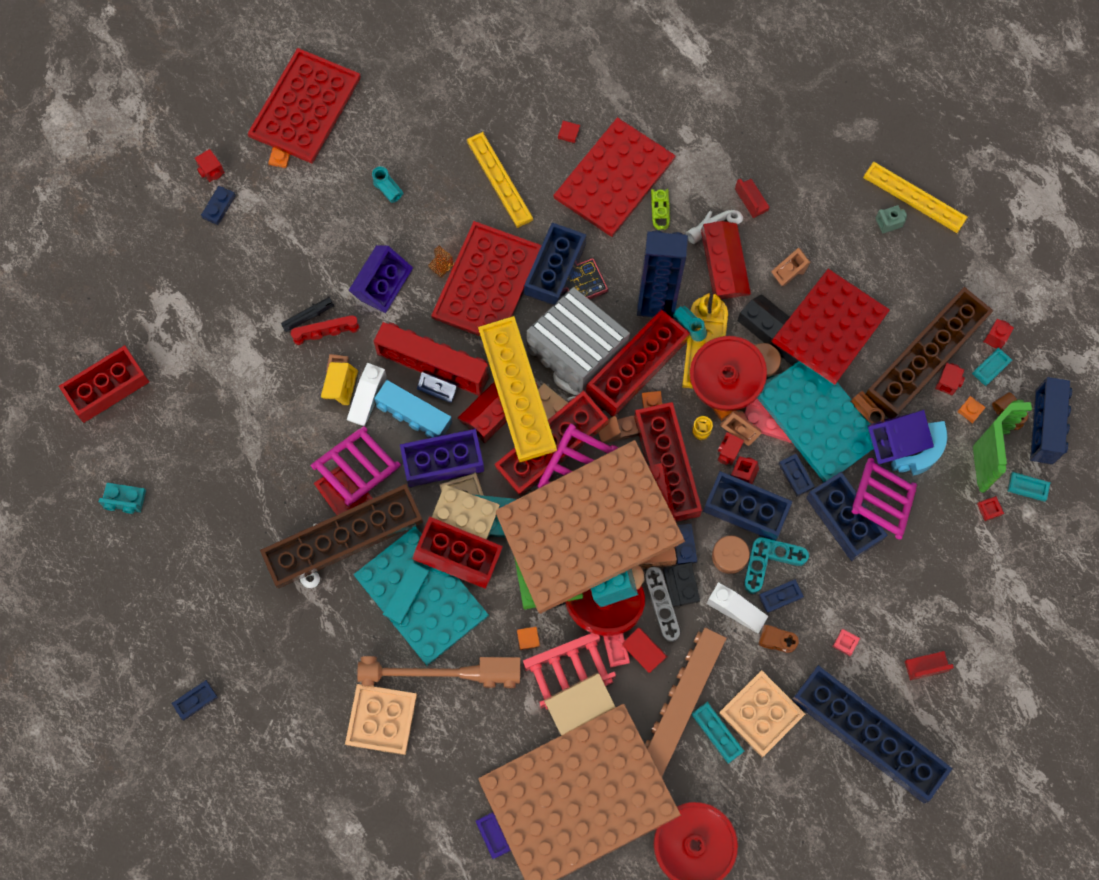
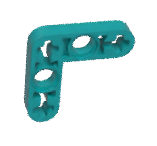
(769, 553)

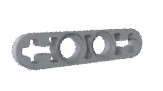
(662, 604)

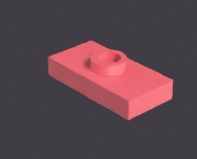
(616, 651)

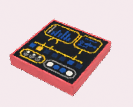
(588, 280)

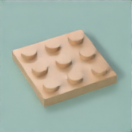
(761, 713)
(381, 719)

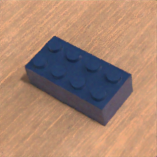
(555, 264)
(1050, 420)
(747, 506)
(834, 506)

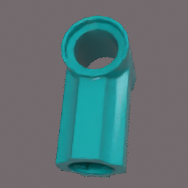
(386, 185)
(690, 323)

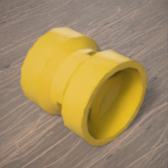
(702, 424)

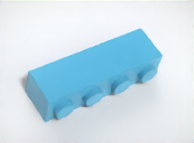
(412, 410)

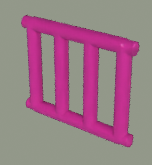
(563, 449)
(364, 487)
(906, 501)

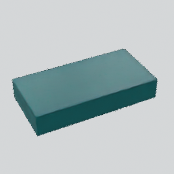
(992, 366)
(1028, 486)

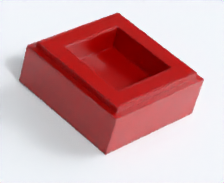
(569, 131)
(990, 508)

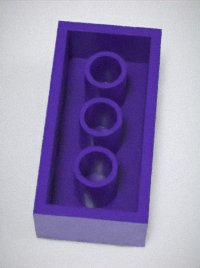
(442, 458)

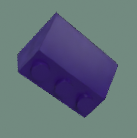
(381, 278)

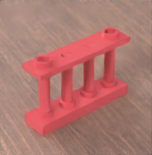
(571, 649)

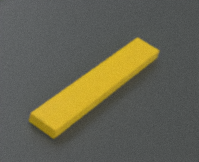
(500, 180)
(915, 197)

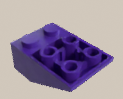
(900, 436)

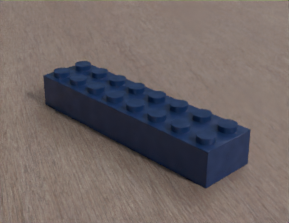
(661, 273)
(872, 734)

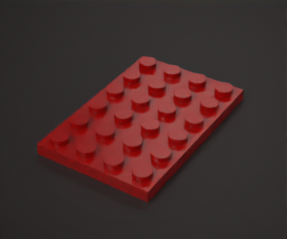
(304, 105)
(614, 177)
(485, 279)
(830, 326)

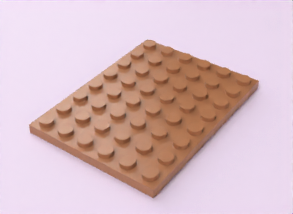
(588, 526)
(579, 797)

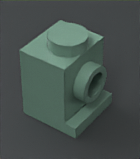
(887, 222)

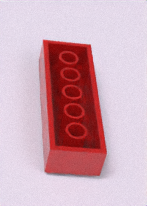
(425, 354)
(637, 363)
(582, 414)
(664, 444)

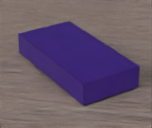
(493, 835)

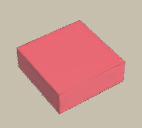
(846, 642)

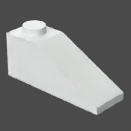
(368, 387)
(737, 608)

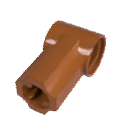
(866, 406)

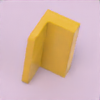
(339, 382)

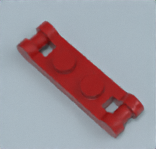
(330, 327)

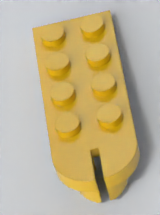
(715, 325)

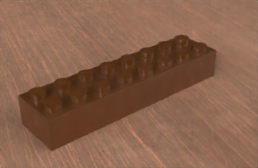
(928, 353)
(341, 536)

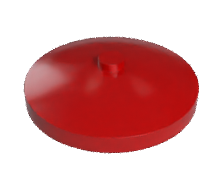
(728, 373)
(607, 620)
(696, 844)

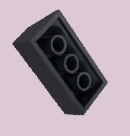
(765, 321)

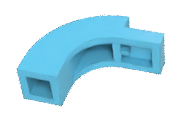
(926, 459)

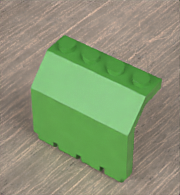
(990, 448)

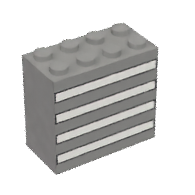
(576, 339)

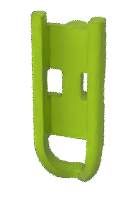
(660, 212)

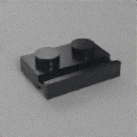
(681, 585)

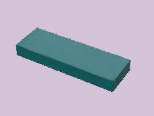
(406, 593)
(717, 732)

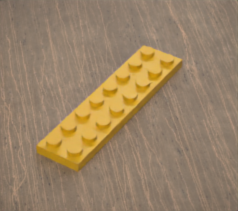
(517, 389)

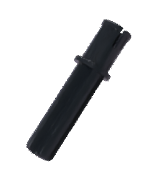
(307, 314)

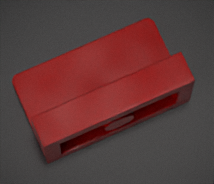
(751, 197)
(644, 650)
(927, 665)

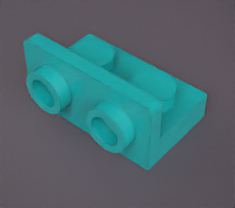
(123, 497)

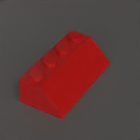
(725, 259)
(485, 414)

